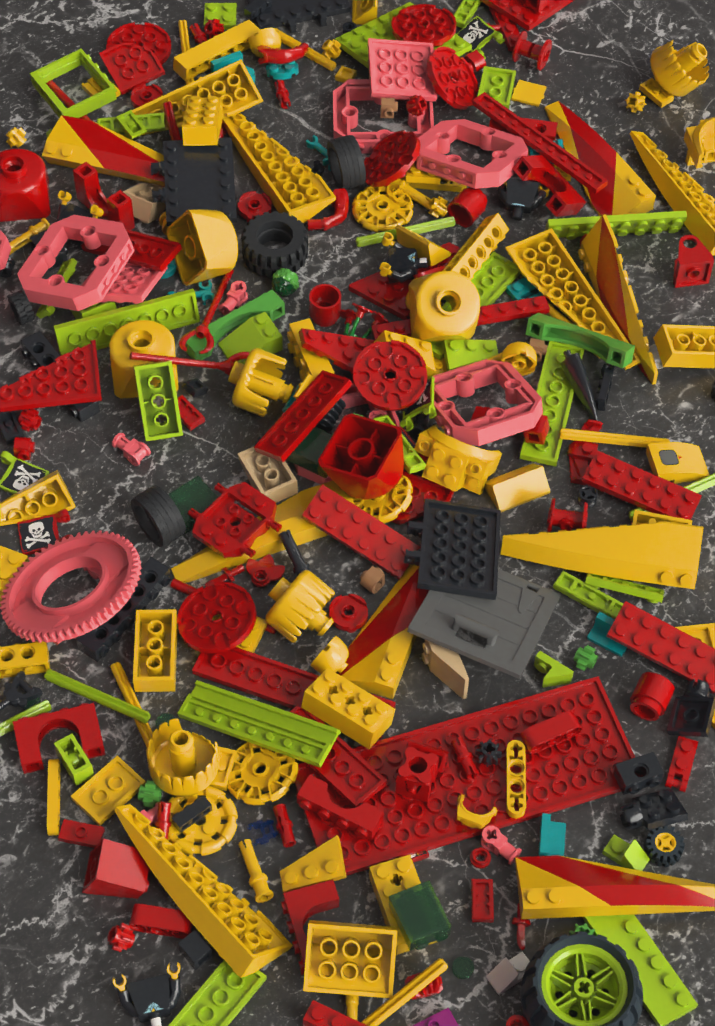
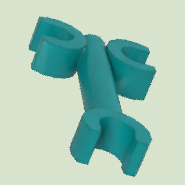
(320, 148)
(204, 292)

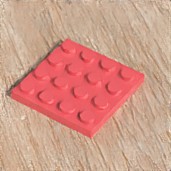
(399, 69)
(132, 284)

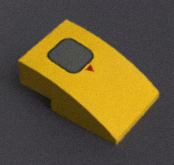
(676, 461)

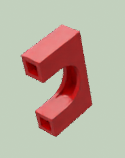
(88, 191)
(566, 199)
(32, 730)
(303, 904)

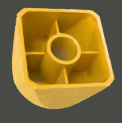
(206, 243)
(428, 318)
(138, 337)

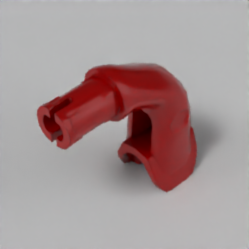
(281, 56)
(341, 208)

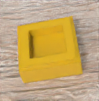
(345, 74)

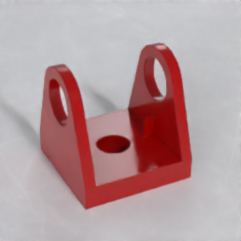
(692, 264)

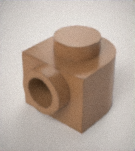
(388, 107)
(539, 347)
(373, 579)

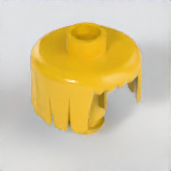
(679, 70)
(259, 378)
(300, 605)
(181, 760)

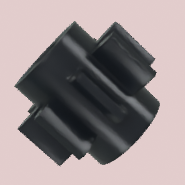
(488, 747)

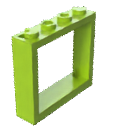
(63, 66)

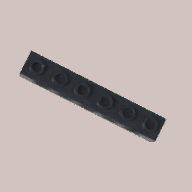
(42, 353)
(98, 648)

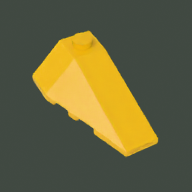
(37, 500)

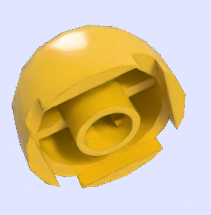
(266, 37)
(521, 357)
(332, 657)

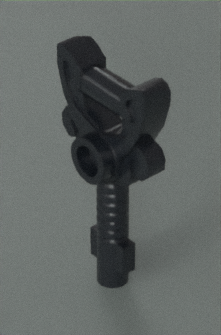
(16, 698)

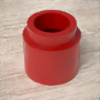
(467, 206)
(325, 304)
(651, 696)

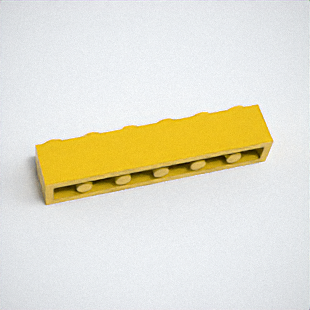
(199, 57)

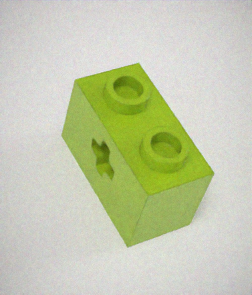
(74, 759)

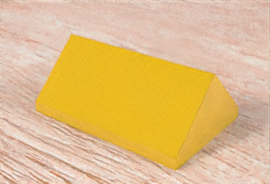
(363, 11)
(424, 247)
(518, 487)

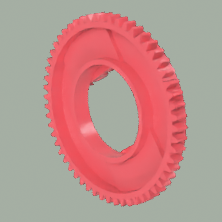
(103, 556)

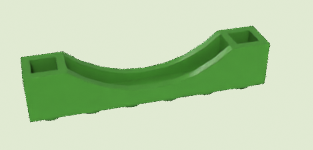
(267, 302)
(607, 348)

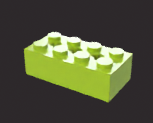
(150, 410)

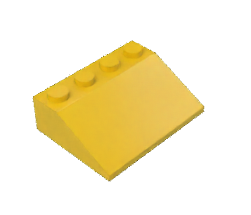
(350, 959)

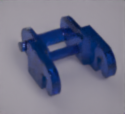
(261, 825)

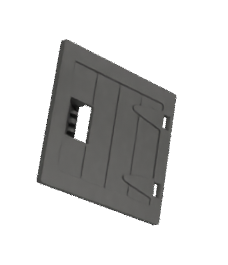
(509, 623)

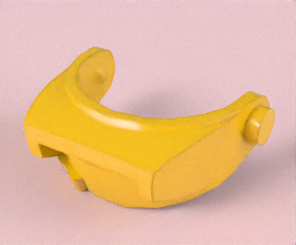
(470, 819)

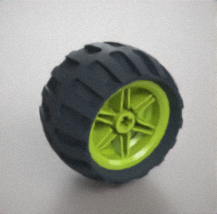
(580, 955)

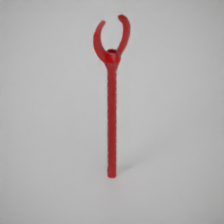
(203, 330)
(225, 366)

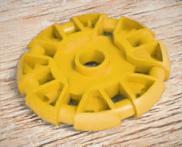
(382, 218)
(386, 503)
(262, 781)
(212, 826)

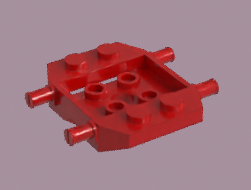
(214, 524)

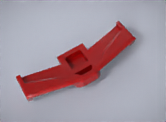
(582, 452)

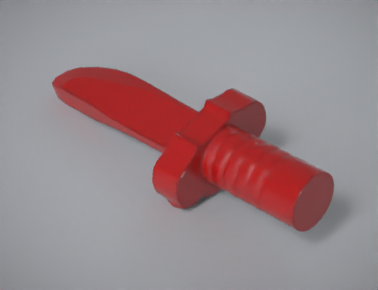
(228, 574)
(521, 924)

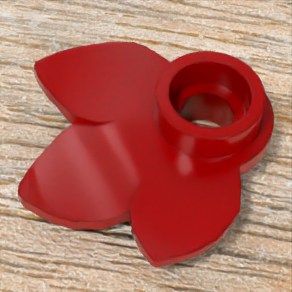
(264, 569)

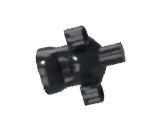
(420, 425)

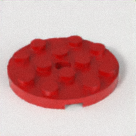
(411, 20)
(143, 34)
(456, 91)
(391, 158)
(390, 393)
(219, 635)

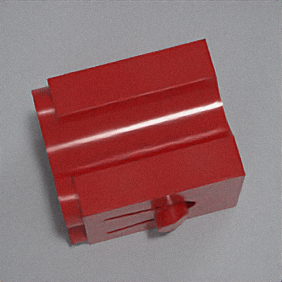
(409, 781)

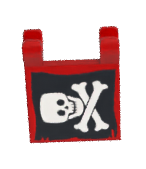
(41, 531)

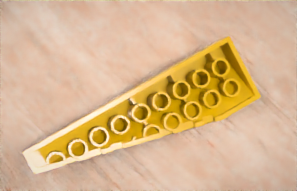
(230, 83)
(287, 514)
(643, 552)

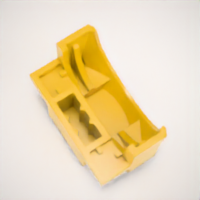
(700, 143)
(455, 462)

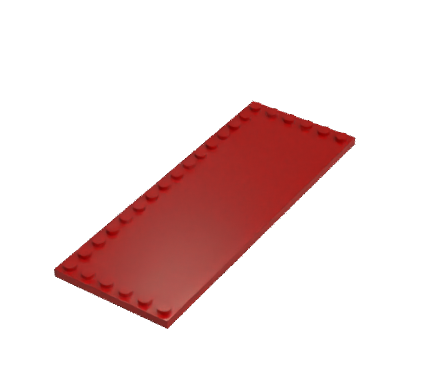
(555, 777)

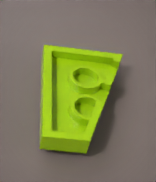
(465, 352)

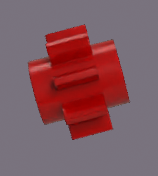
(213, 28)
(416, 105)
(30, 420)
(121, 937)

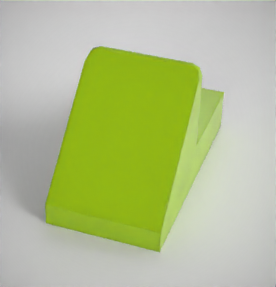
(131, 125)
(556, 673)
(626, 854)

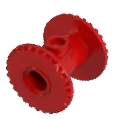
(531, 50)
(566, 519)

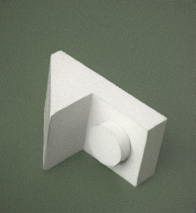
(508, 973)

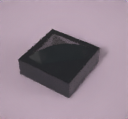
(195, 387)

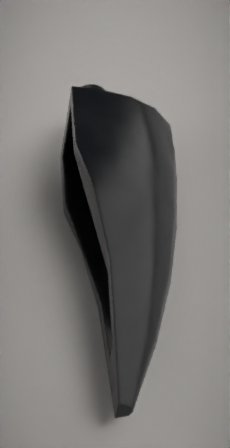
(578, 379)

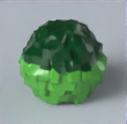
(285, 282)

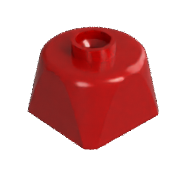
(23, 186)
(364, 457)

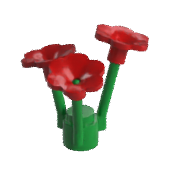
(352, 316)

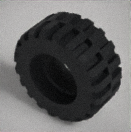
(274, 227)

